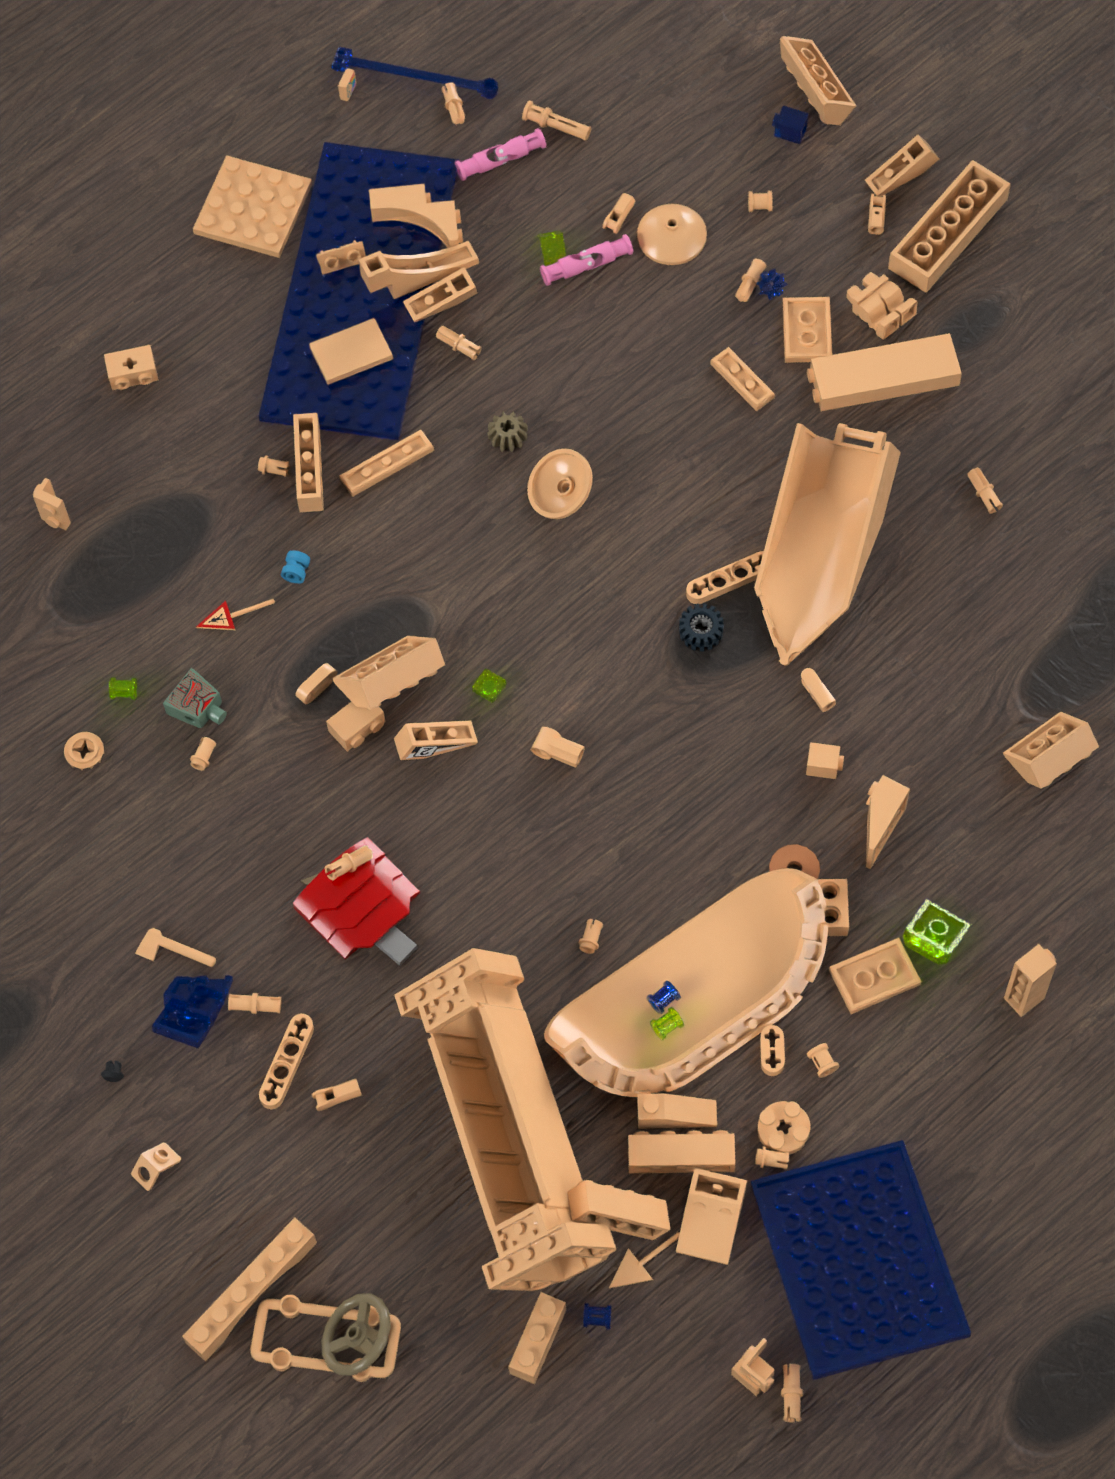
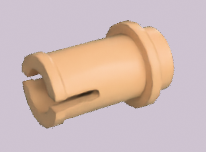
(272, 466)
(200, 759)
(590, 938)
(771, 1158)

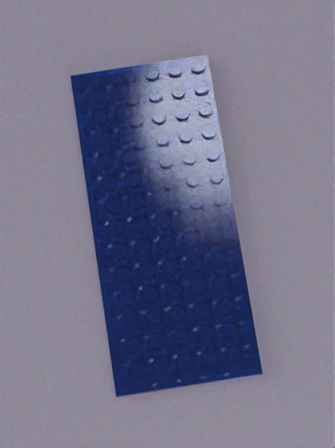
(325, 304)

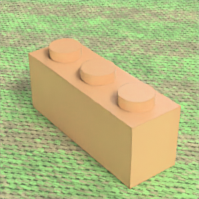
(537, 1338)

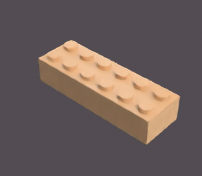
(949, 226)

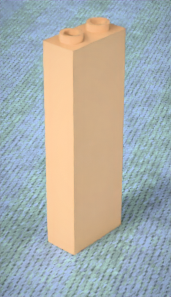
(884, 372)

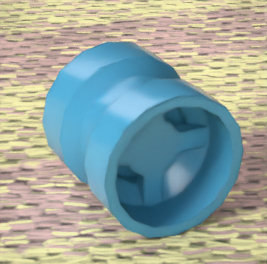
(295, 567)

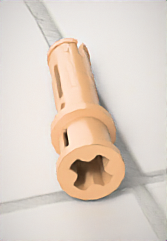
(546, 117)

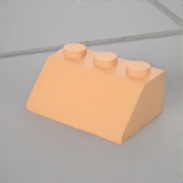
(1052, 749)

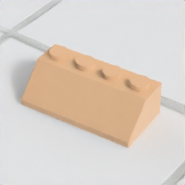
(816, 79)
(390, 671)

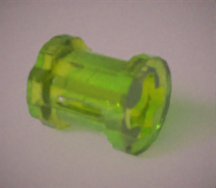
(123, 688)
(674, 1022)

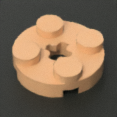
(790, 1114)

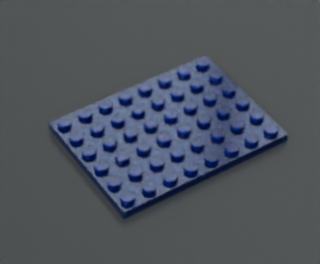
(859, 1260)

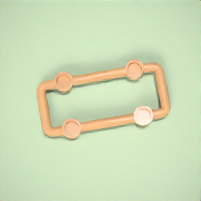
(291, 1307)

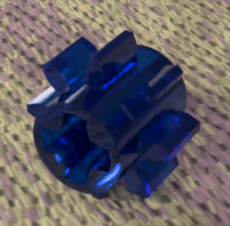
(768, 278)

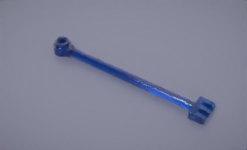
(344, 59)

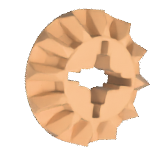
(77, 743)

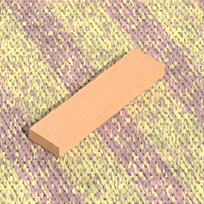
(386, 463)

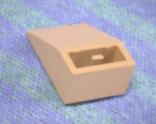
(711, 1216)

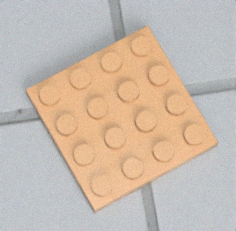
(252, 206)

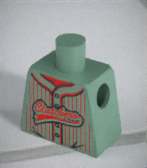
(195, 701)

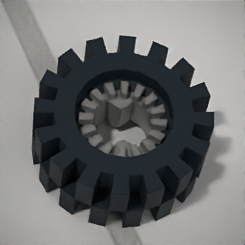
(703, 616)

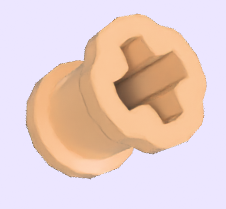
(759, 201)
(823, 1060)

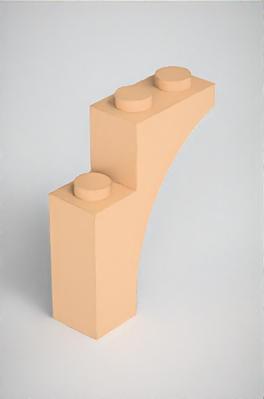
(415, 207)

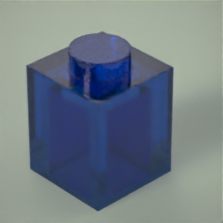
(790, 124)

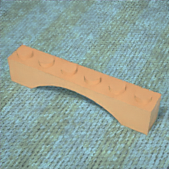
(221, 1317)

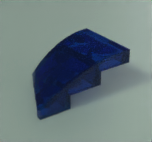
(191, 1008)

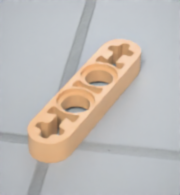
(727, 573)
(289, 1062)

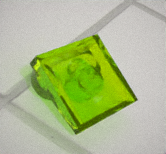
(935, 933)

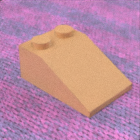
(886, 806)

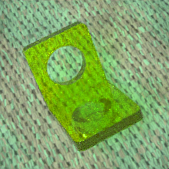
(552, 247)

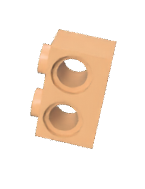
(837, 906)

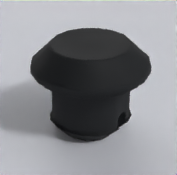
(112, 1072)

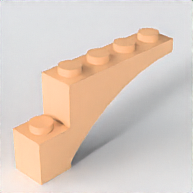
(411, 272)

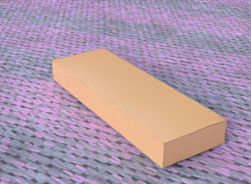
(742, 379)

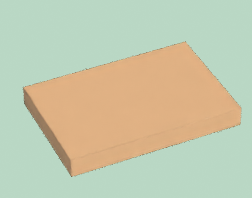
(806, 328)
(351, 351)
(875, 975)

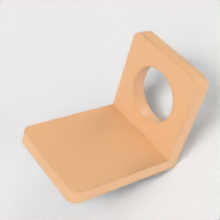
(155, 1161)
(749, 1357)

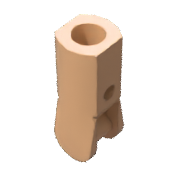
(619, 212)
(876, 215)
(817, 690)
(342, 1093)

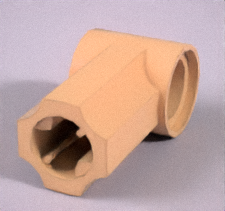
(551, 745)

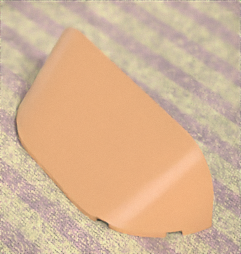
(735, 973)

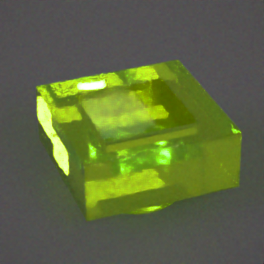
(489, 685)

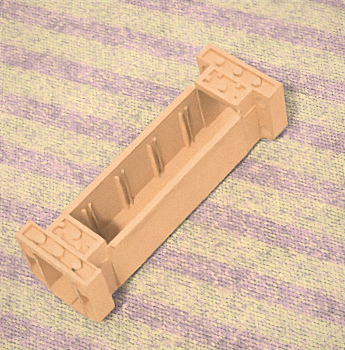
(506, 1120)

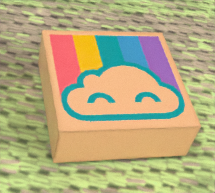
(347, 84)

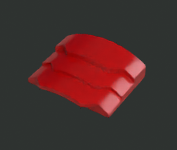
(359, 904)

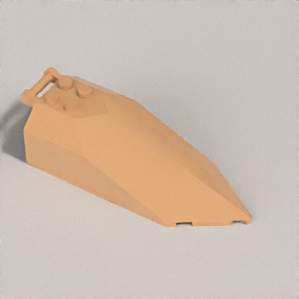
(822, 533)

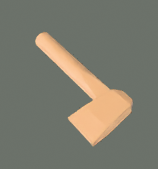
(153, 939)

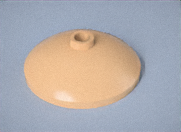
(671, 244)
(551, 479)

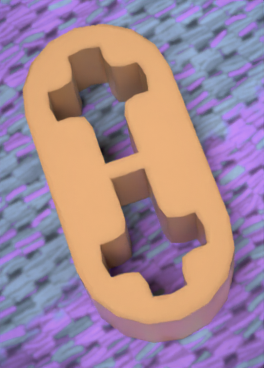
(316, 683)
(766, 1050)

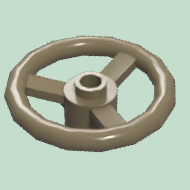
(358, 1336)

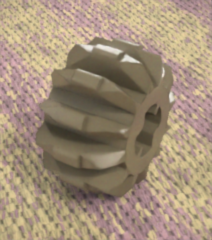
(507, 431)

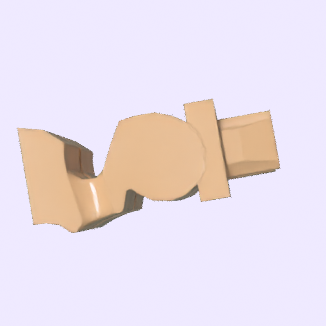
(881, 304)

